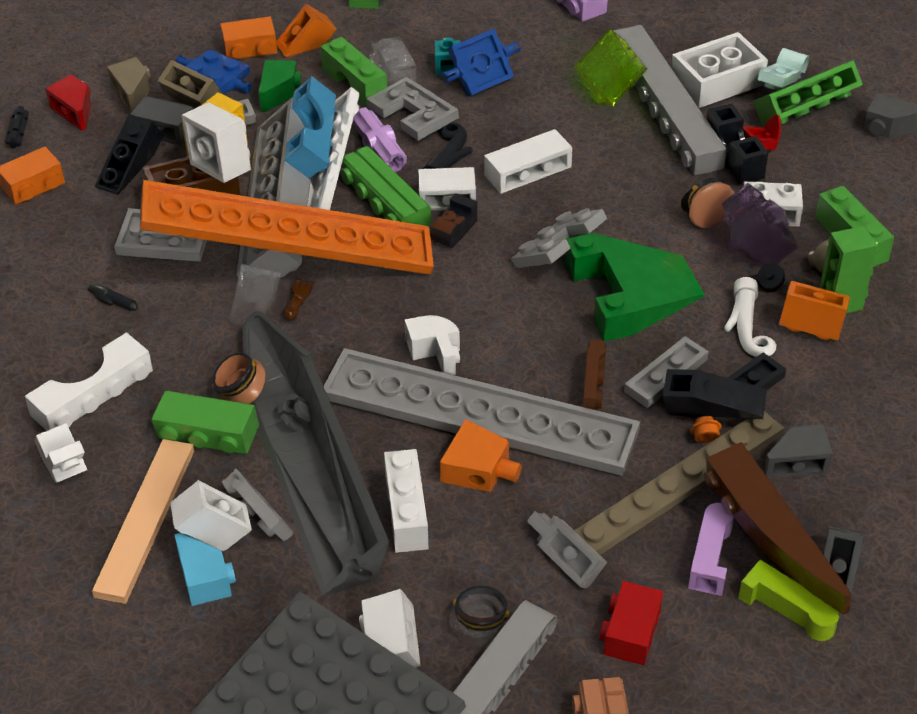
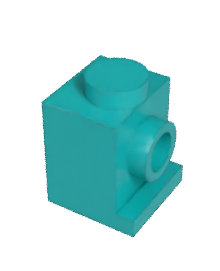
(442, 53)

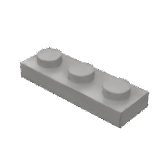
(649, 383)

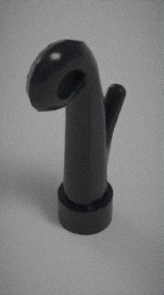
(452, 151)

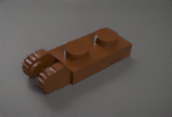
(594, 374)

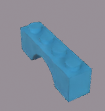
(311, 146)

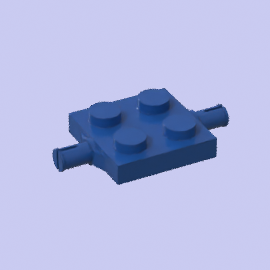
(480, 62)
(225, 71)

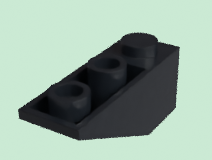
(130, 153)
(711, 395)

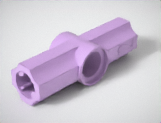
(379, 138)

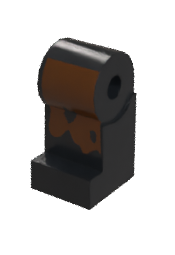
(455, 221)

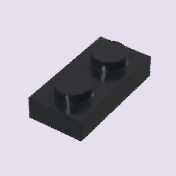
(760, 372)

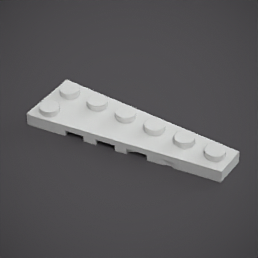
(324, 183)

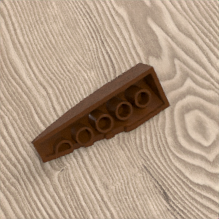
(772, 525)

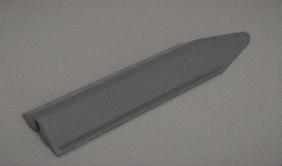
(314, 462)

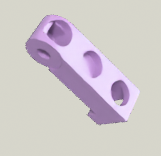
(705, 573)

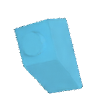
(204, 570)

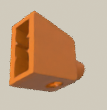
(477, 459)

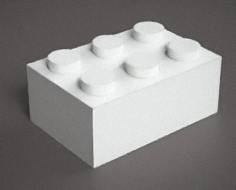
(719, 69)

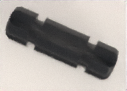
(17, 127)

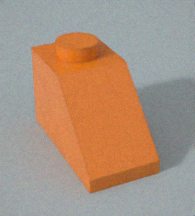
(306, 32)

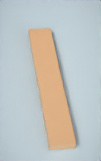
(143, 522)

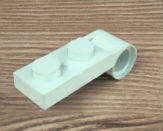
(785, 70)

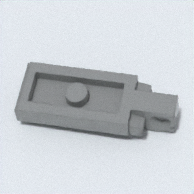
(270, 520)
(567, 549)

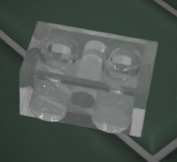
(393, 59)

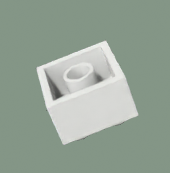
(216, 142)

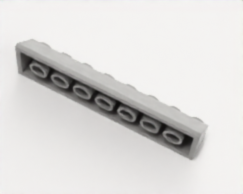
(275, 181)

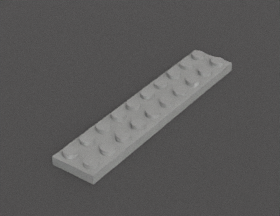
(446, 400)

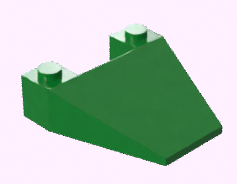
(644, 282)

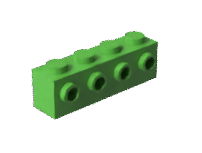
(809, 92)

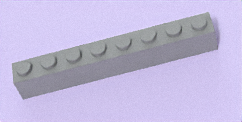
(674, 107)

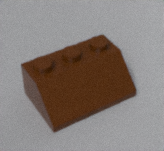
(182, 173)

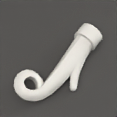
(745, 295)

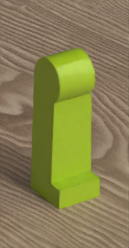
(790, 600)

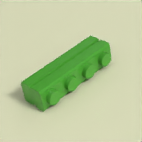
(383, 188)

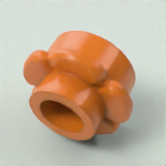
(706, 429)

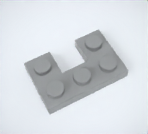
(428, 109)
(552, 239)
(151, 244)

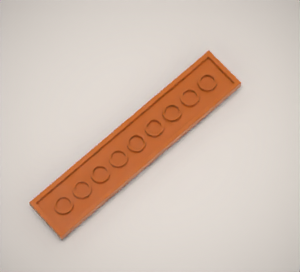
(285, 227)

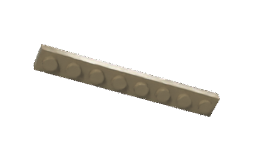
(672, 486)

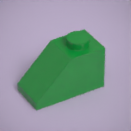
(278, 83)

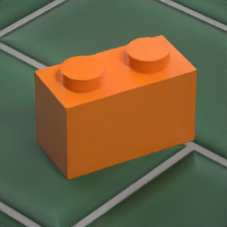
(249, 38)
(31, 175)
(814, 311)

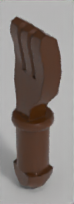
(300, 291)

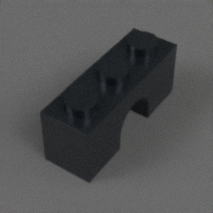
(744, 156)

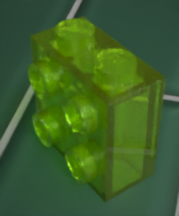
(609, 68)

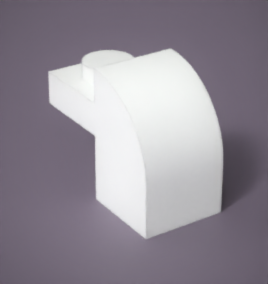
(434, 337)
(60, 453)

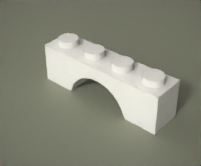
(64, 403)

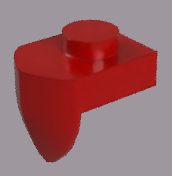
(768, 135)

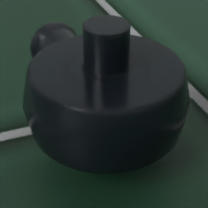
(770, 277)

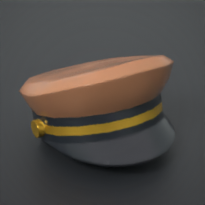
(705, 202)
(239, 378)

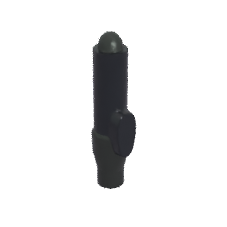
(111, 297)

